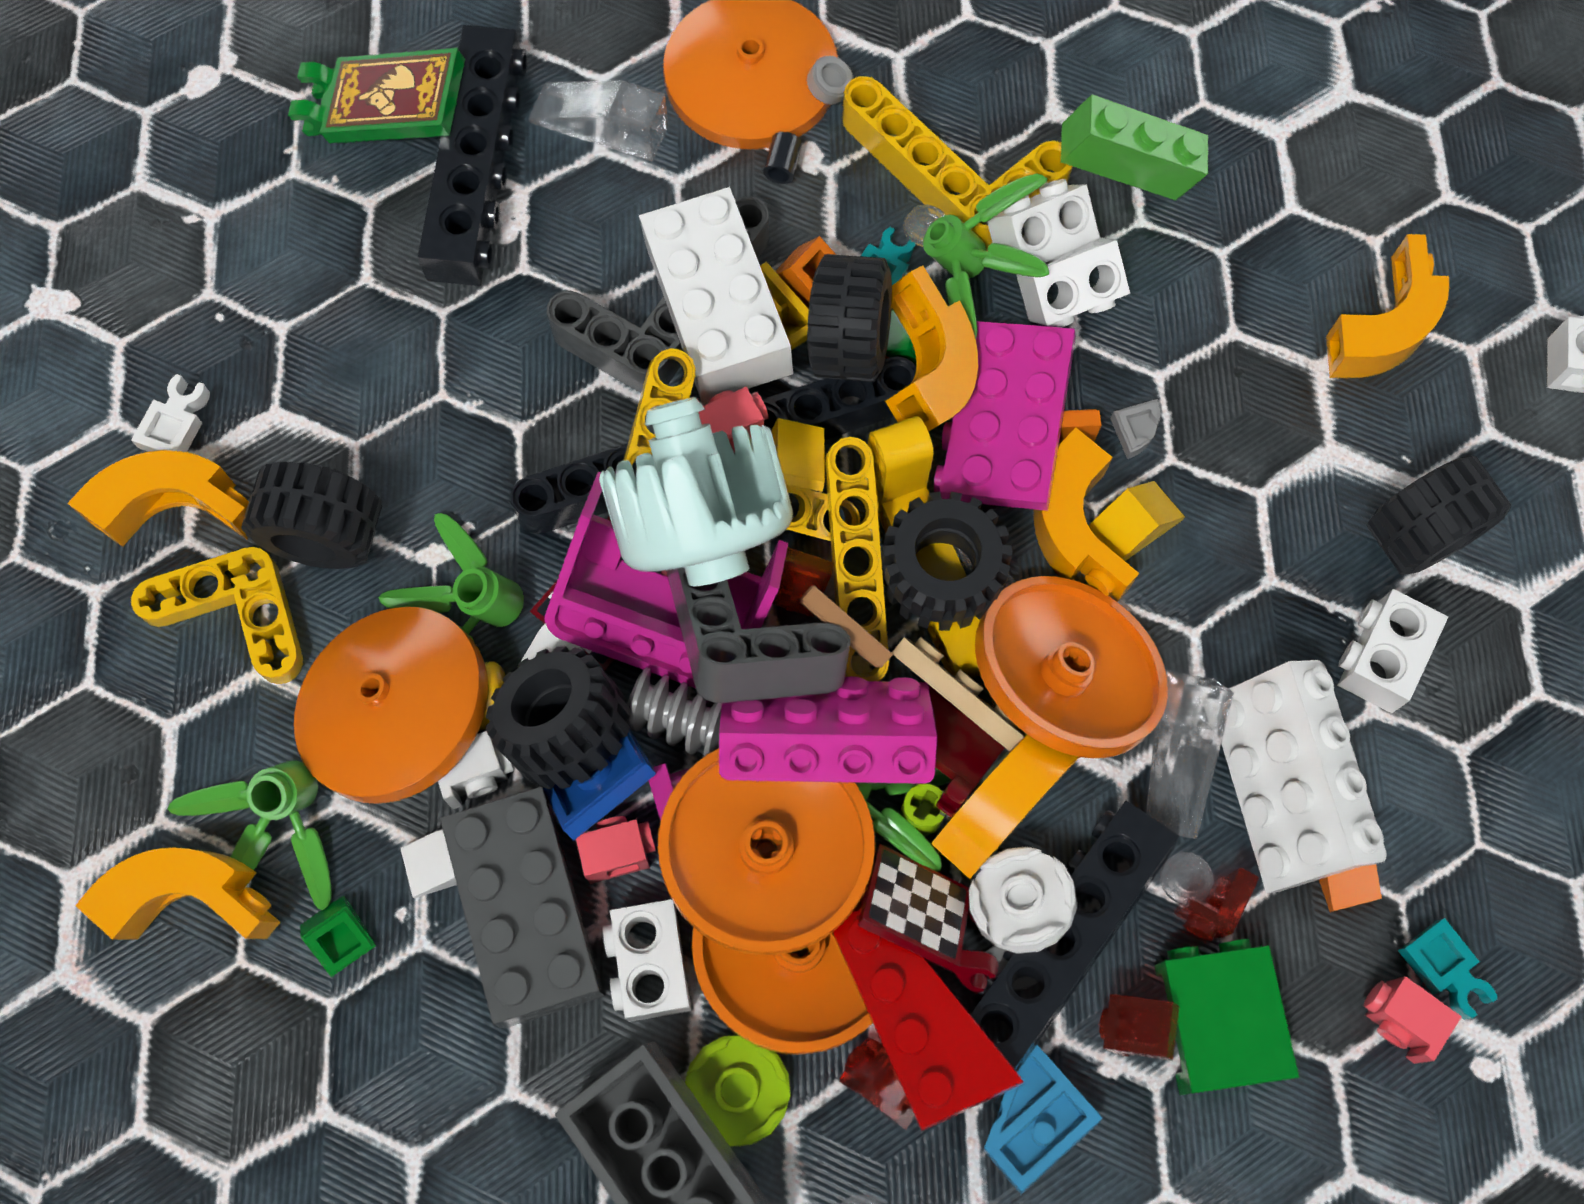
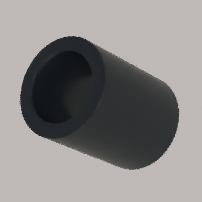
(782, 158)

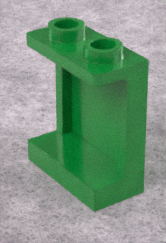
(1228, 1017)

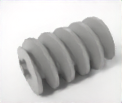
(674, 713)

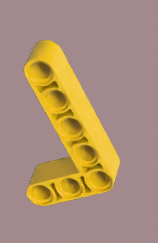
(918, 144)
(656, 393)
(902, 471)
(862, 535)

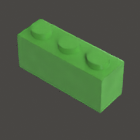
(1134, 148)

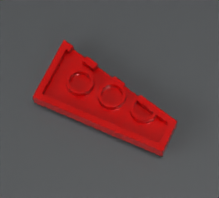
(925, 1031)

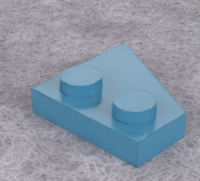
(1038, 1122)

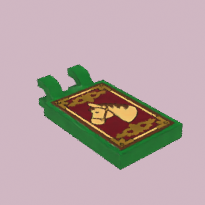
(381, 96)

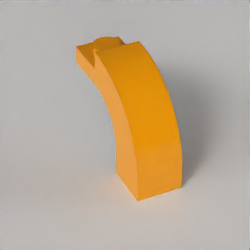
(1377, 343)
(943, 352)
(149, 482)
(1063, 529)
(1001, 804)
(140, 887)

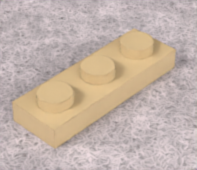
(958, 690)

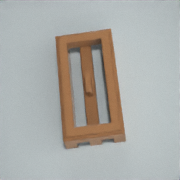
(860, 639)

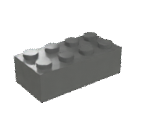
(521, 908)
(654, 1138)

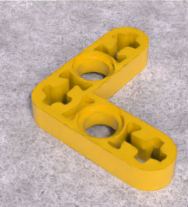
(247, 596)

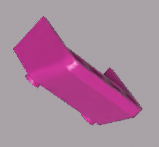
(631, 611)

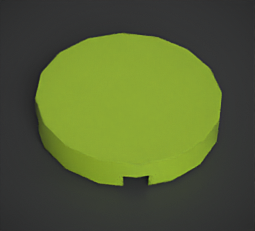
(749, 1080)

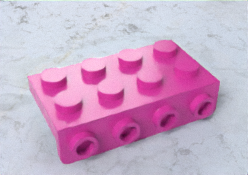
(1010, 429)
(839, 736)

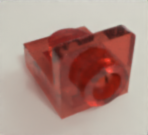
(798, 575)
(1228, 903)
(1139, 1027)
(874, 1079)

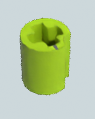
(921, 810)

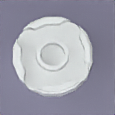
(1022, 900)

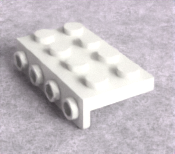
(1298, 778)

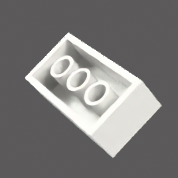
(717, 294)

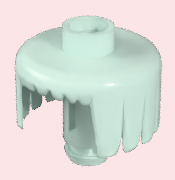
(696, 497)

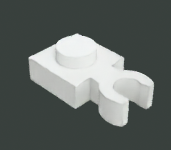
(172, 424)

